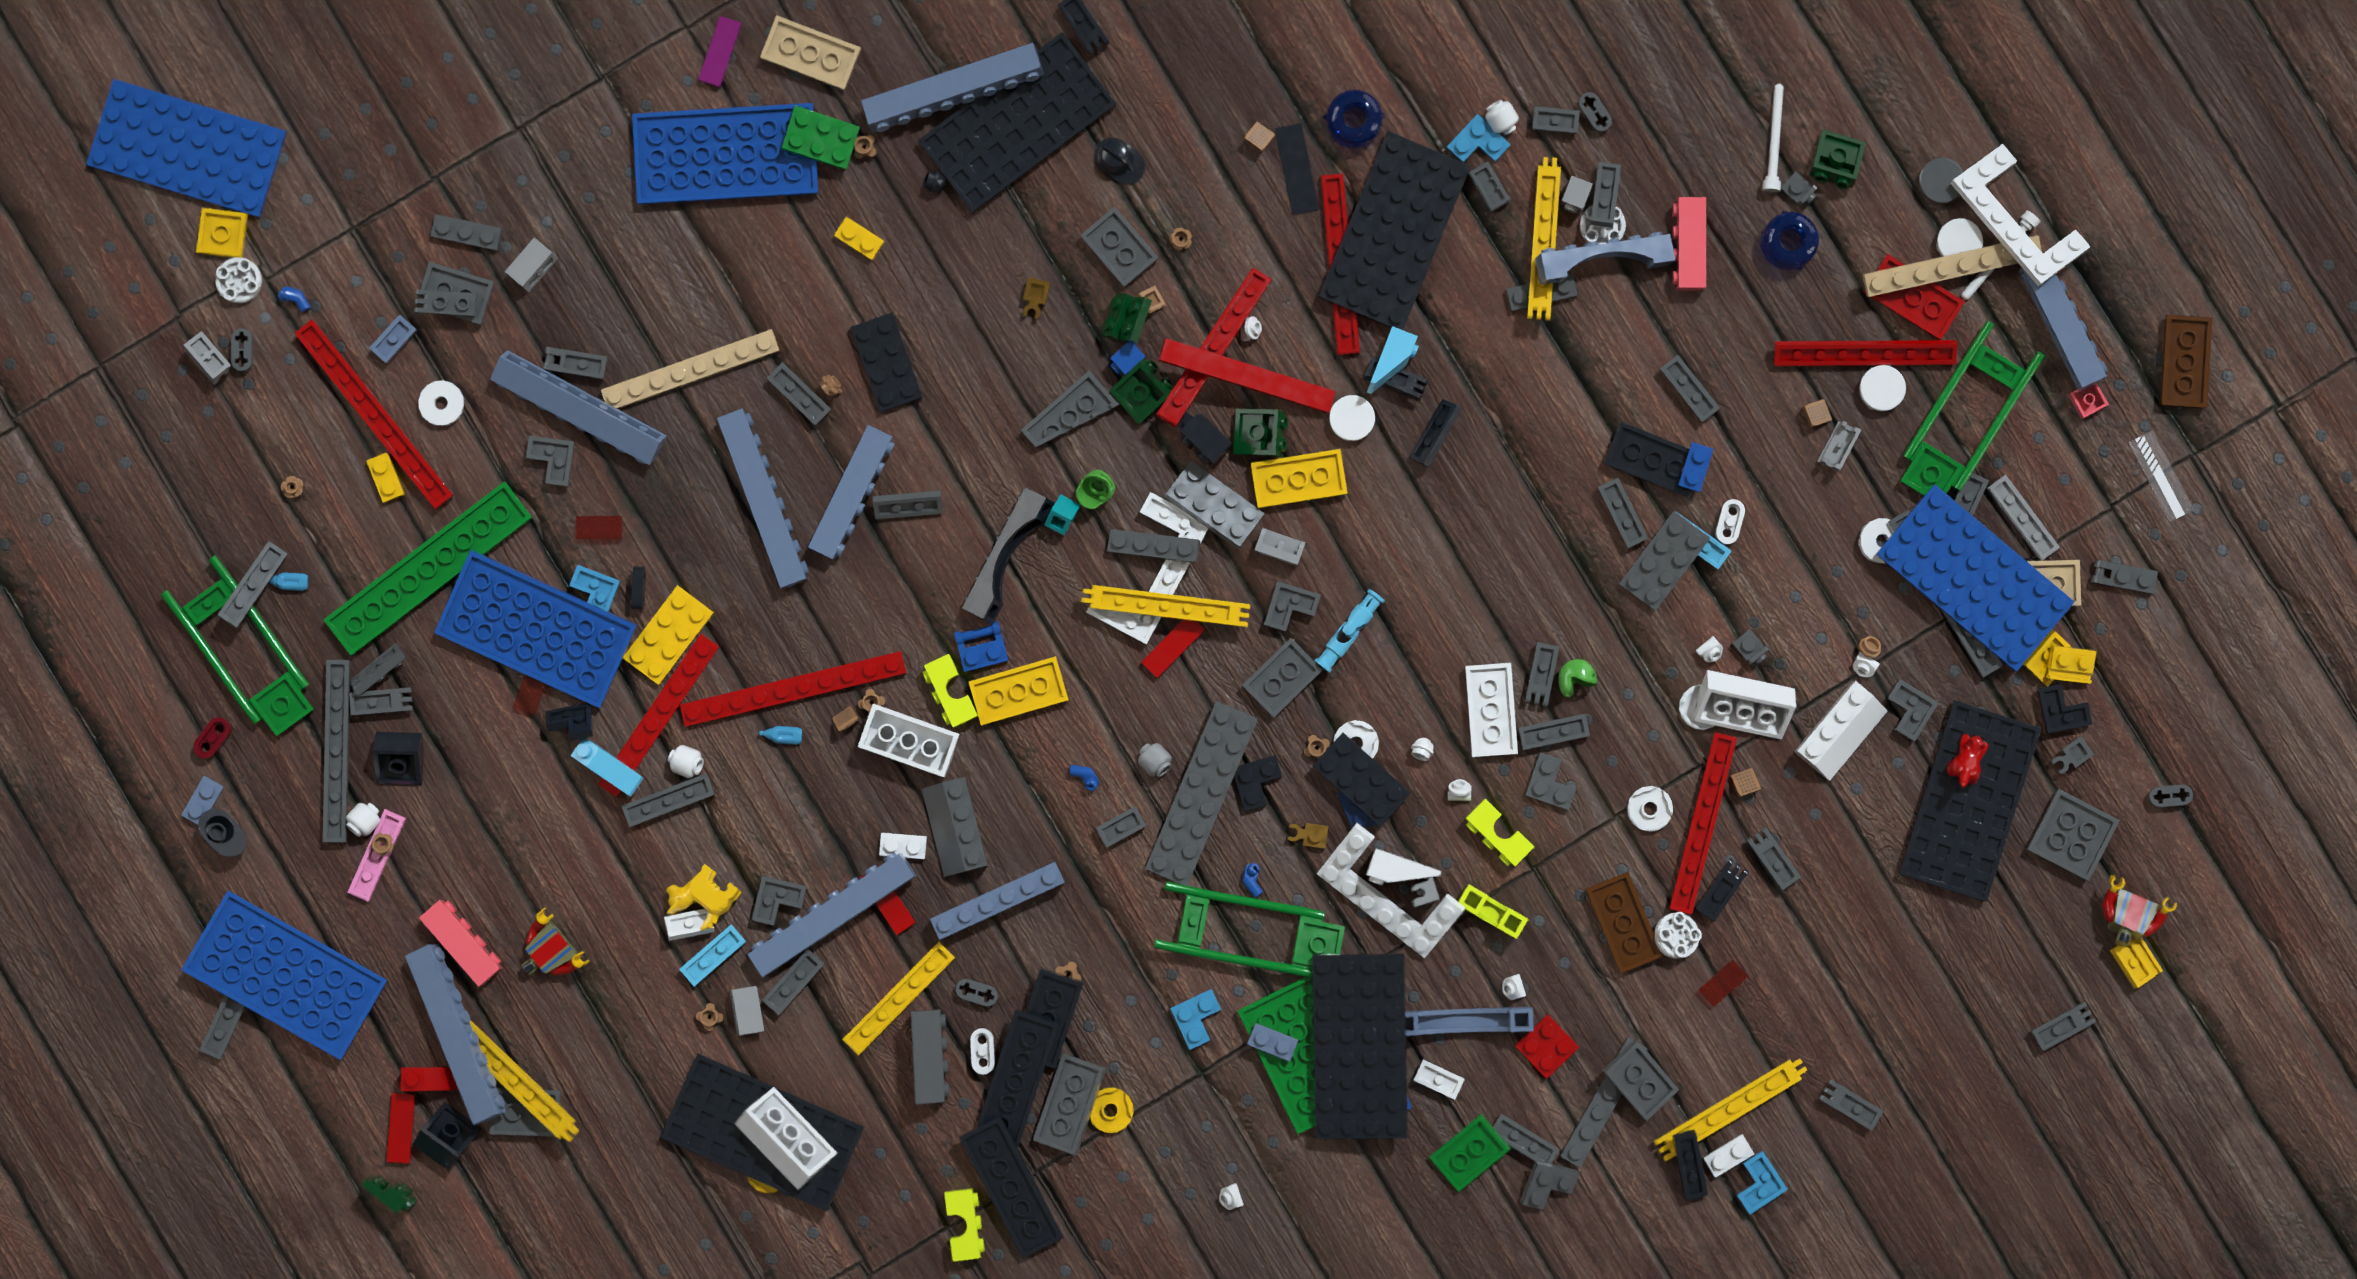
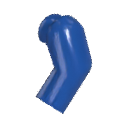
(295, 295)
(1087, 775)
(1250, 877)

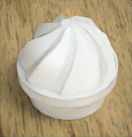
(1422, 749)

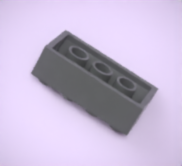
(954, 826)
(929, 1057)

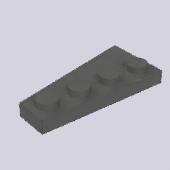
(1071, 409)

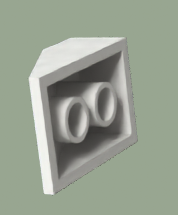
(1391, 868)

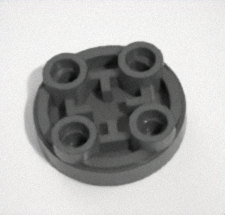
(1936, 180)

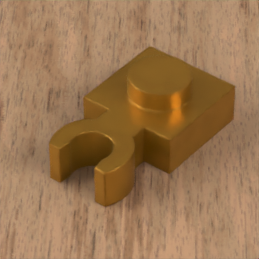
(1036, 293)
(1313, 835)

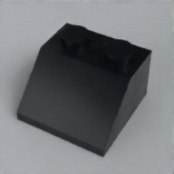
(398, 758)
(446, 1136)

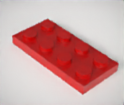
(1924, 305)

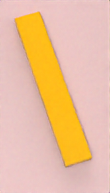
(898, 998)

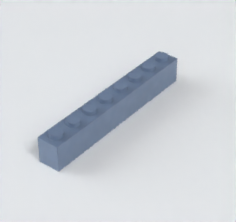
(952, 88)
(578, 407)
(762, 498)
(832, 914)
(455, 1033)

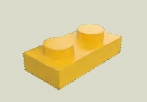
(859, 238)
(385, 477)

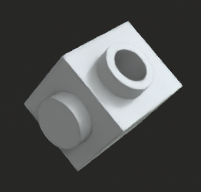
(1576, 194)

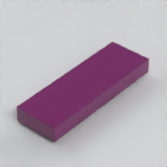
(720, 51)

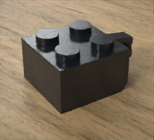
(1204, 438)

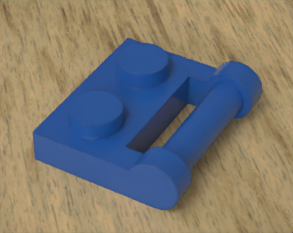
(982, 654)

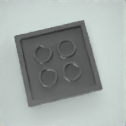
(2073, 834)

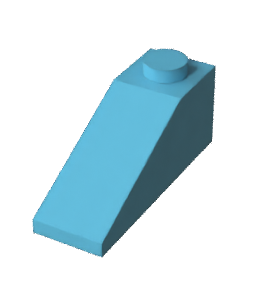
(1395, 356)
(607, 766)

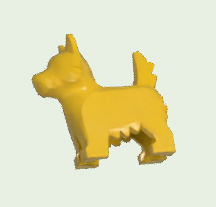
(704, 892)

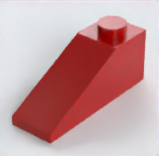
(427, 1079)

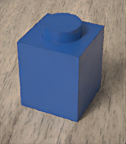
(1126, 358)

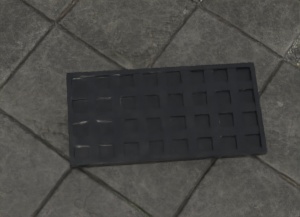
(1015, 129)
(1394, 231)
(1965, 828)
(1360, 1046)
(706, 1120)

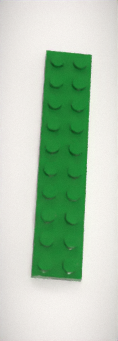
(427, 568)

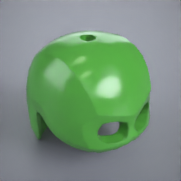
(1091, 493)
(1578, 672)

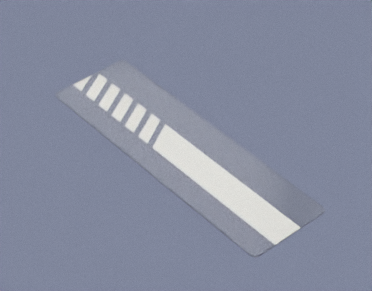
(2161, 476)

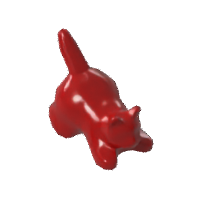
(1967, 763)

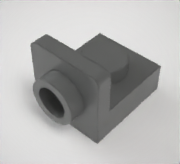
(1799, 190)
(1750, 647)

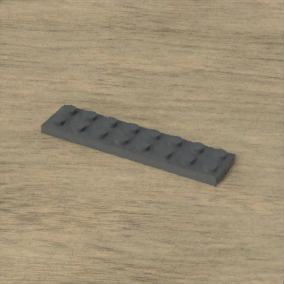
(1201, 793)

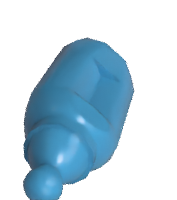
(290, 581)
(783, 734)

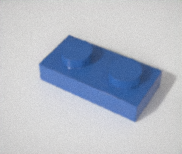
(1695, 467)

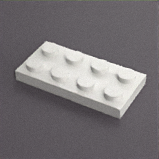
(1491, 709)

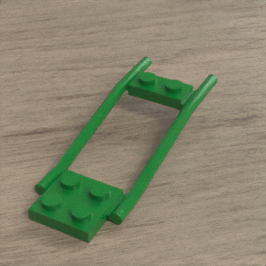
(1932, 466)
(281, 701)
(1311, 936)

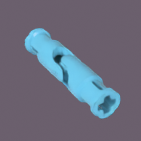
(1357, 620)

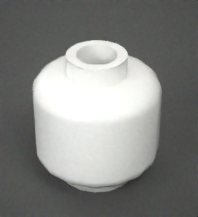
(1501, 117)
(685, 761)
(363, 819)

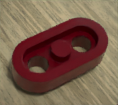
(212, 737)

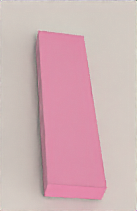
(372, 863)

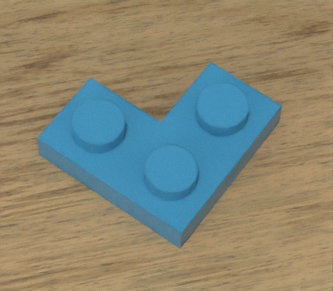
(1475, 135)
(599, 586)
(1189, 1016)
(1767, 1183)

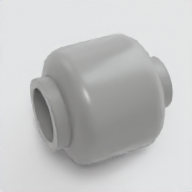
(1154, 759)

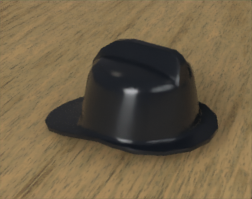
(1119, 160)
(222, 833)

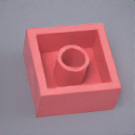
(2088, 400)

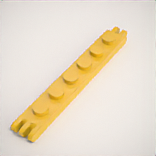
(1544, 234)
(1166, 605)
(526, 1089)
(1735, 1104)

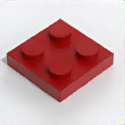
(1547, 1046)

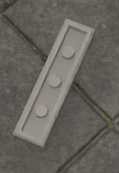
(2023, 518)

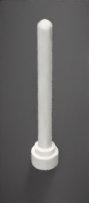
(1772, 182)
(2028, 222)

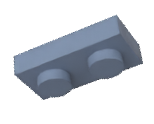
(393, 339)
(203, 799)
(1272, 1042)

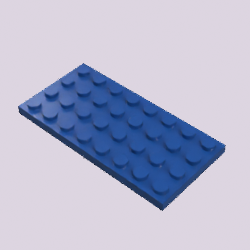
(186, 148)
(718, 155)
(1975, 578)
(535, 628)
(284, 975)

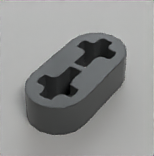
(1599, 109)
(236, 350)
(2170, 801)
(975, 997)

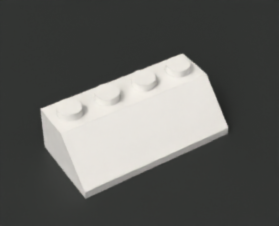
(1745, 704)
(1841, 730)
(908, 740)
(785, 1138)

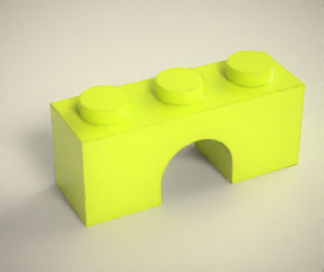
(939, 674)
(1511, 849)
(1492, 911)
(963, 1203)

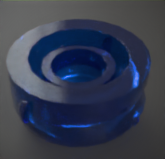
(1349, 136)
(1780, 256)

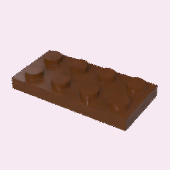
(2186, 361)
(1623, 922)

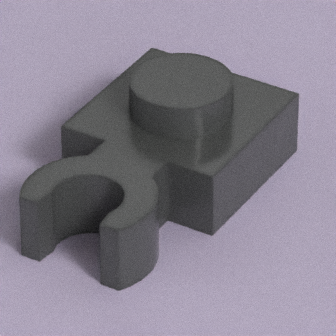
(2074, 753)

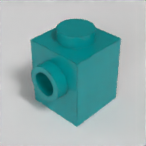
(1062, 514)

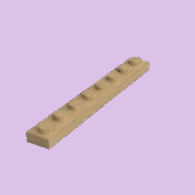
(1939, 268)
(691, 370)

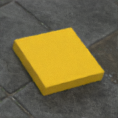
(221, 233)

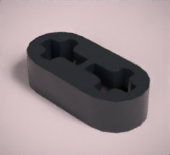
(638, 587)

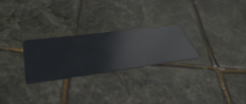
(1296, 168)

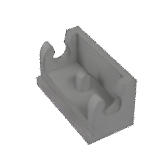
(531, 264)
(207, 357)
(1839, 446)
(1279, 547)
(1427, 889)
(746, 1010)

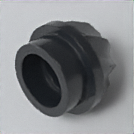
(934, 181)

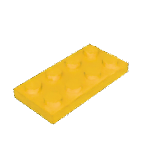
(1299, 478)
(668, 635)
(1018, 691)

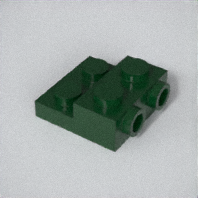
(1837, 159)
(1126, 318)
(1142, 390)
(1260, 432)
(396, 1196)

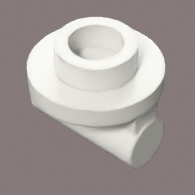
(1251, 329)
(1710, 650)
(1865, 666)
(1459, 791)
(1513, 987)
(1230, 1197)

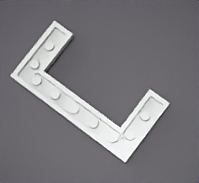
(1973, 189)
(1169, 576)
(1340, 876)

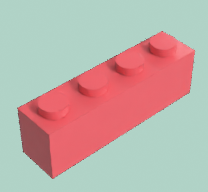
(1690, 243)
(460, 942)

